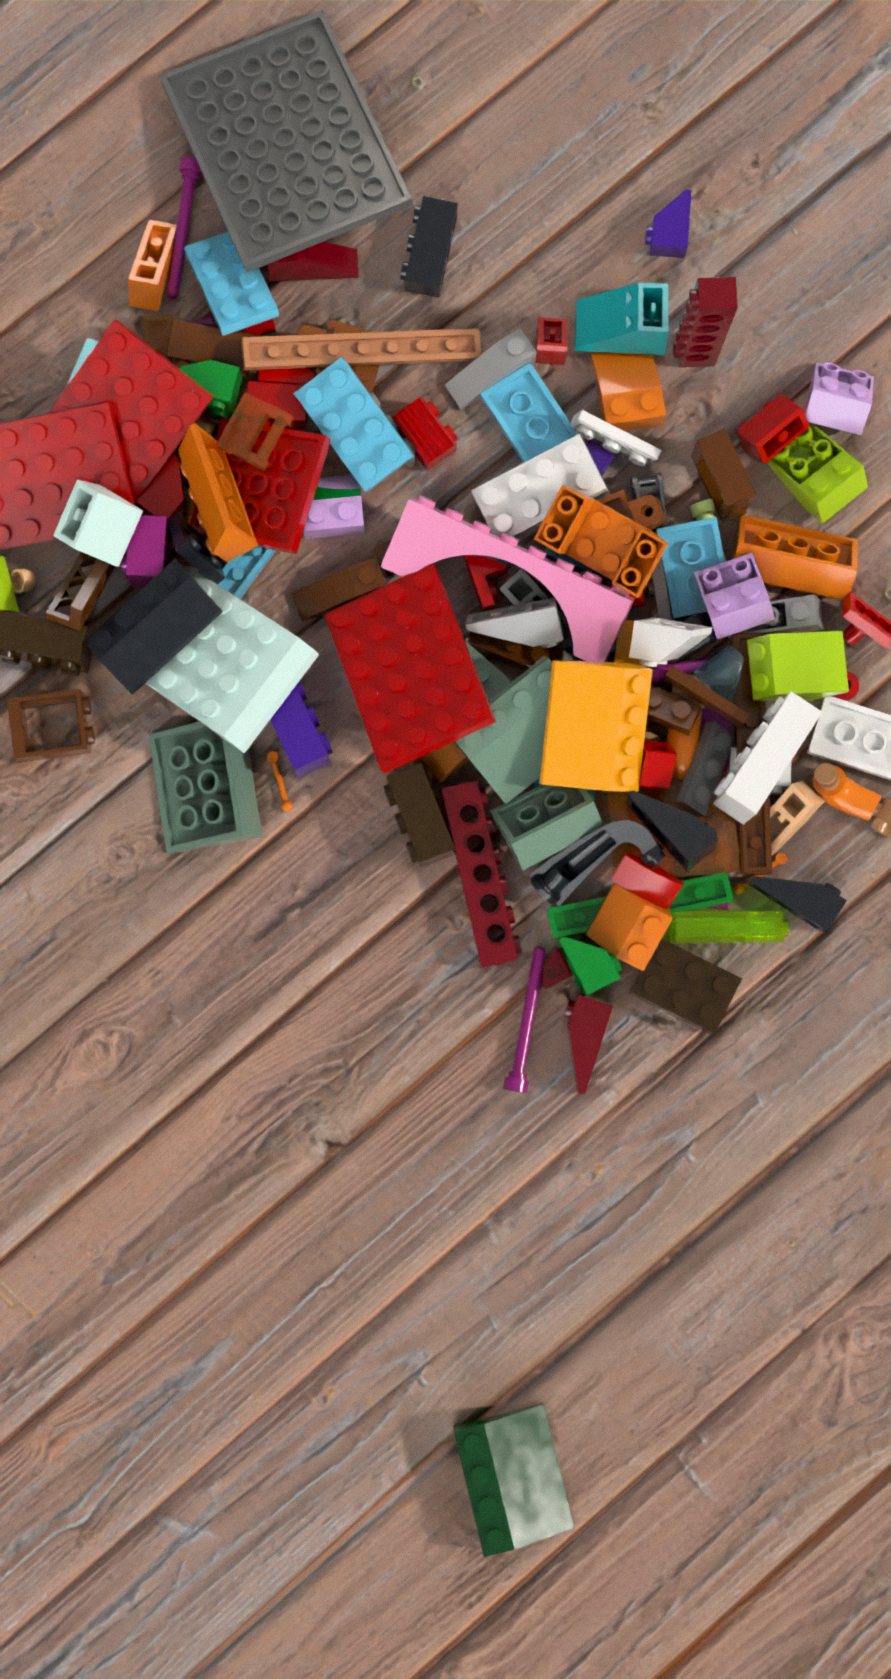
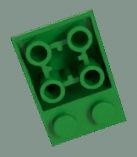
(220, 380)

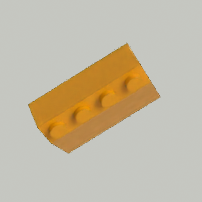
(595, 725)

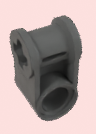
(649, 486)

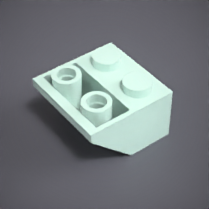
(98, 522)

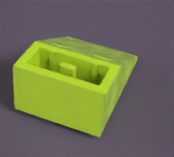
(819, 473)

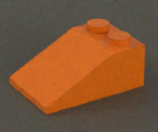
(628, 390)

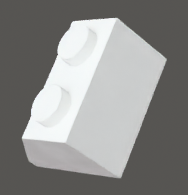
(662, 640)

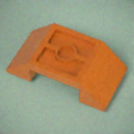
(601, 539)

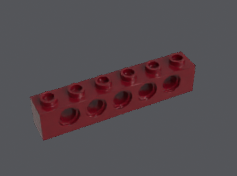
(705, 321)
(455, 800)

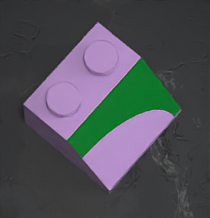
(335, 508)

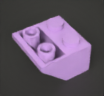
(839, 398)
(734, 596)

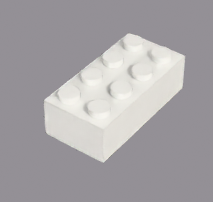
(522, 496)
(767, 758)

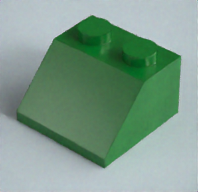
(589, 965)

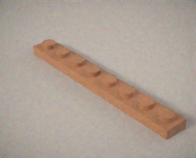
(360, 348)

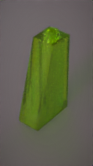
(728, 928)

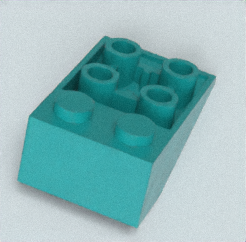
(624, 320)

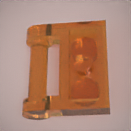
(247, 425)

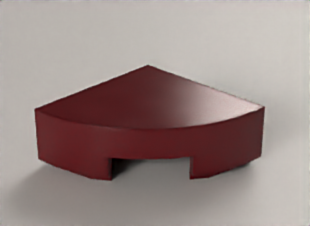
(555, 969)

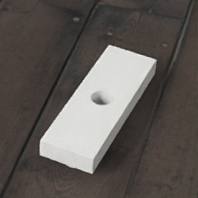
(614, 439)

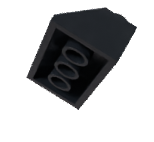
(153, 626)

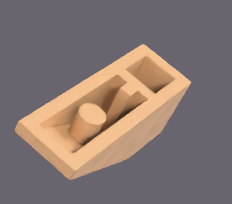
(792, 812)

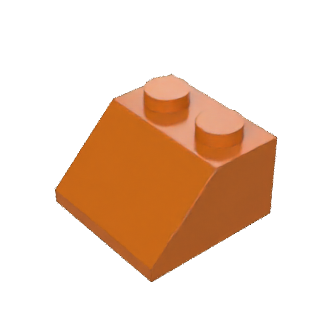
(629, 926)

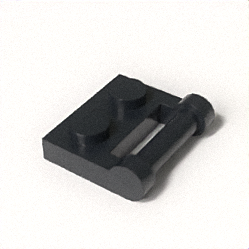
(193, 548)

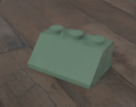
(546, 821)

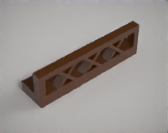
(87, 596)

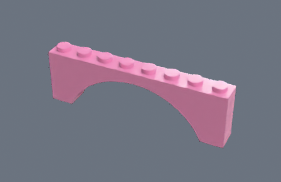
(591, 608)

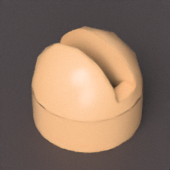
(22, 580)

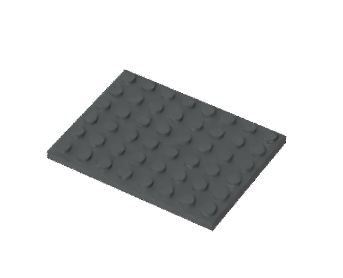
(285, 141)

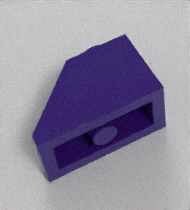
(670, 228)

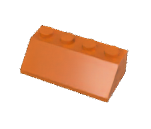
(215, 495)
(799, 556)

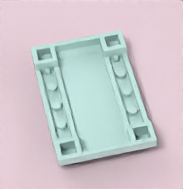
(234, 669)

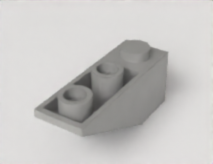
(793, 616)

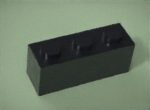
(429, 246)

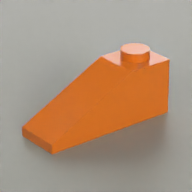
(152, 266)

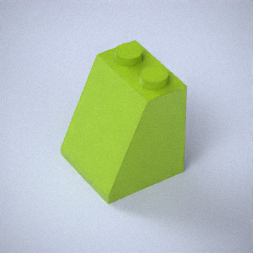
(798, 662)

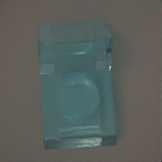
(722, 672)

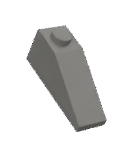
(490, 368)
(525, 623)

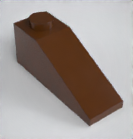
(338, 589)

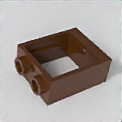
(723, 475)
(19, 729)

